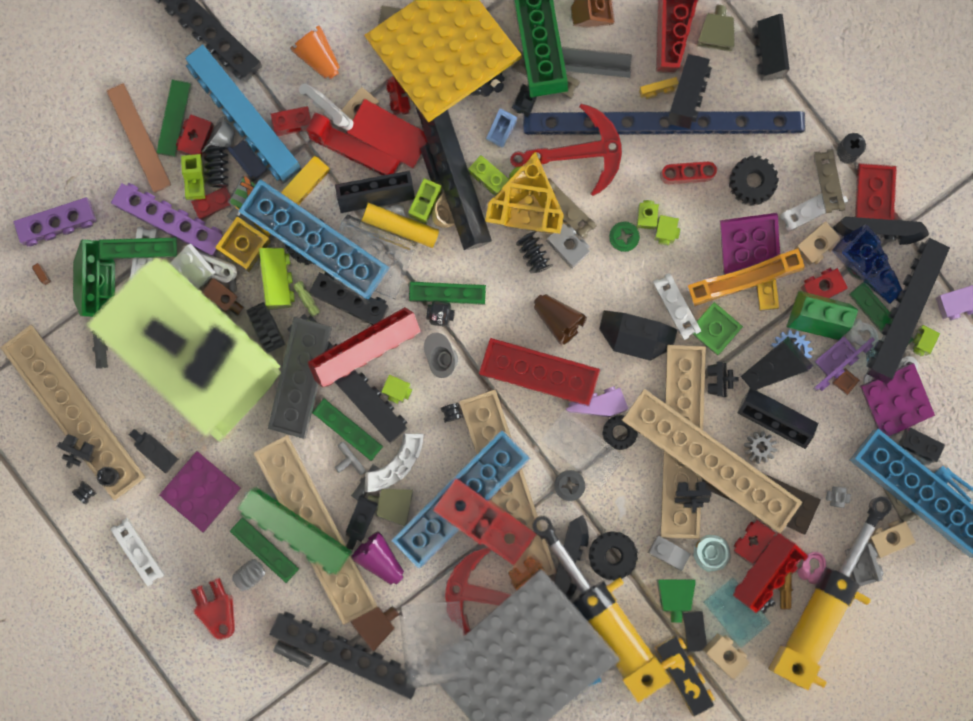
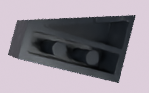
(209, 357)
(777, 365)

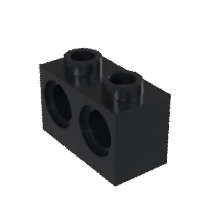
(921, 445)

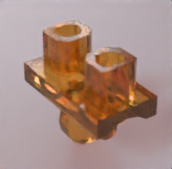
(520, 579)

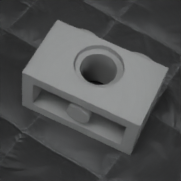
(570, 256)

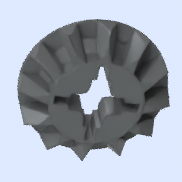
(577, 491)

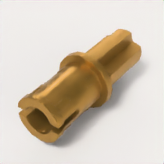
(786, 593)

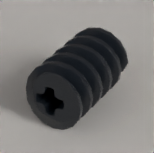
(851, 148)
(215, 167)
(533, 253)

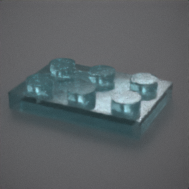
(734, 616)

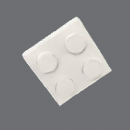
(193, 266)

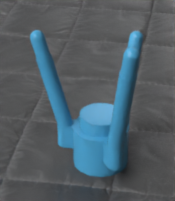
(946, 475)

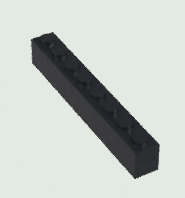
(456, 181)
(907, 311)
(369, 401)

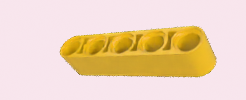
(303, 183)

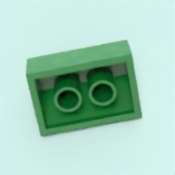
(821, 316)

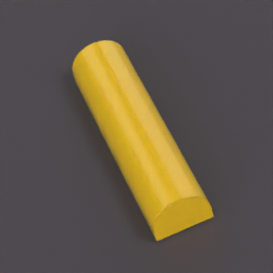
(400, 225)

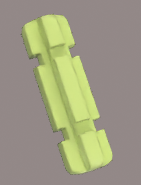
(306, 298)

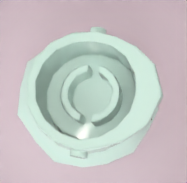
(711, 553)

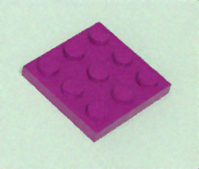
(748, 241)
(899, 402)
(200, 491)

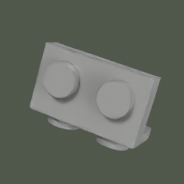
(867, 568)

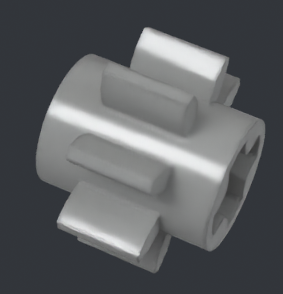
(838, 497)

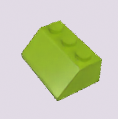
(276, 278)

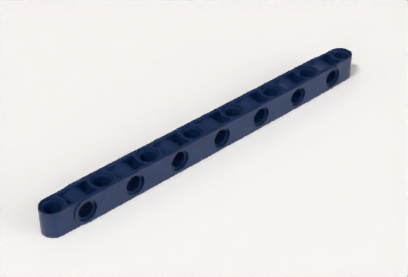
(648, 123)

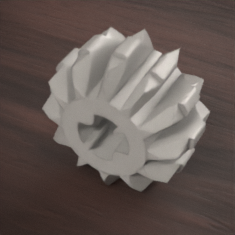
(755, 451)
(248, 575)

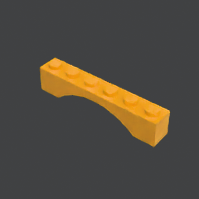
(746, 278)

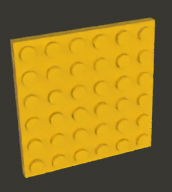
(442, 51)

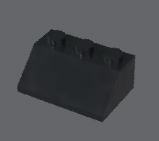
(771, 48)

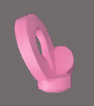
(804, 572)

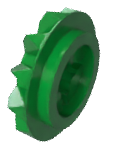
(616, 232)

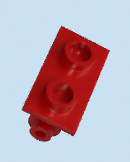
(398, 103)

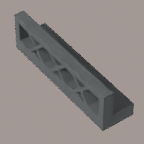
(597, 62)

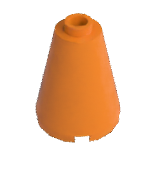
(317, 53)

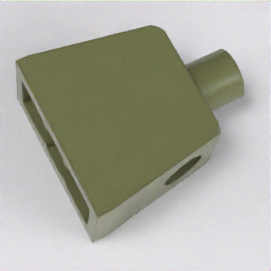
(717, 30)
(393, 504)

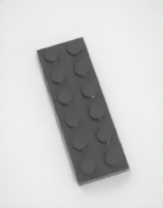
(296, 383)

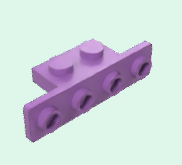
(837, 357)

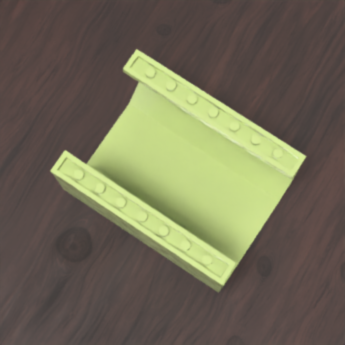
(170, 298)

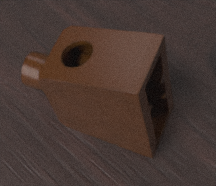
(216, 290)
(375, 625)

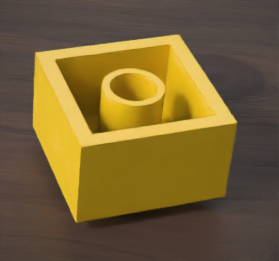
(242, 244)

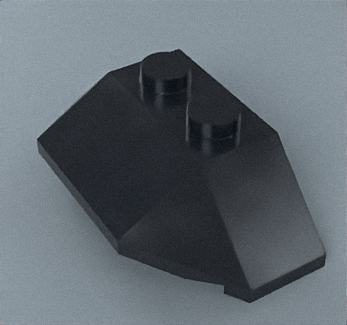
(636, 335)

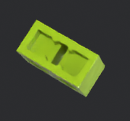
(488, 175)
(424, 201)

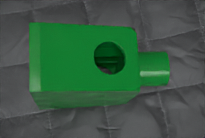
(676, 596)

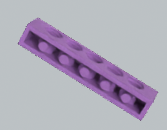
(123, 201)

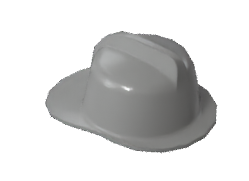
(221, 135)
(440, 355)

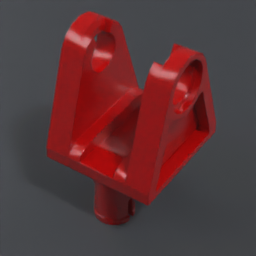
(216, 612)

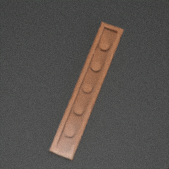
(138, 138)

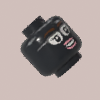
(440, 313)

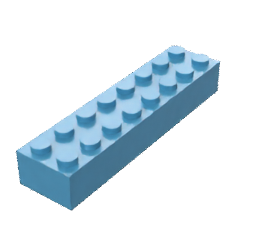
(246, 118)
(314, 239)
(484, 475)
(917, 488)

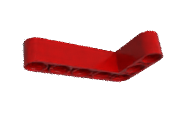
(324, 134)

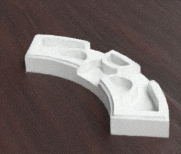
(398, 467)

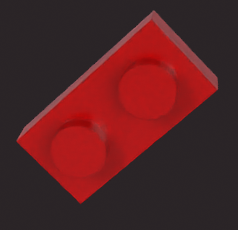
(212, 203)

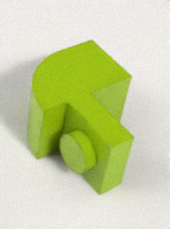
(193, 176)

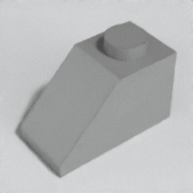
(669, 553)

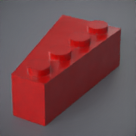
(672, 32)
(769, 572)

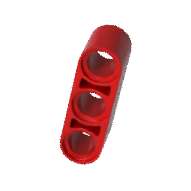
(697, 169)

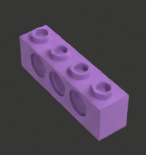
(26, 225)

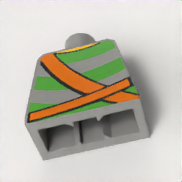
(239, 196)

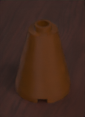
(559, 318)

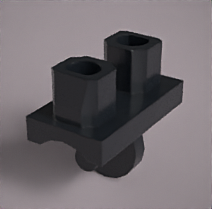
(523, 102)
(720, 370)
(84, 453)
(694, 498)

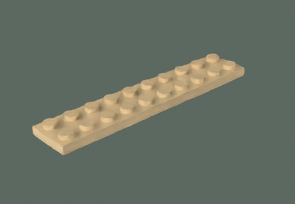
(686, 396)
(70, 407)
(484, 423)
(712, 461)
(298, 493)

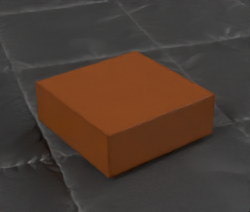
(41, 274)
(846, 381)

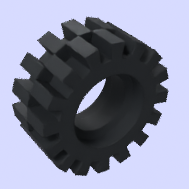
(611, 440)

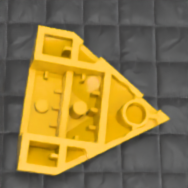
(527, 201)

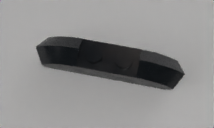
(905, 231)
(576, 535)

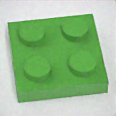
(717, 328)

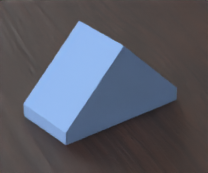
(501, 128)

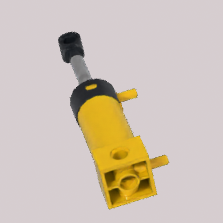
(824, 611)
(607, 618)

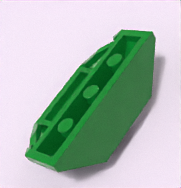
(92, 279)

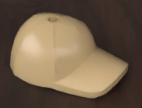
(441, 213)

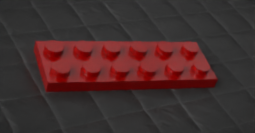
(539, 372)

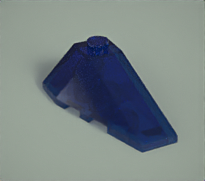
(865, 257)

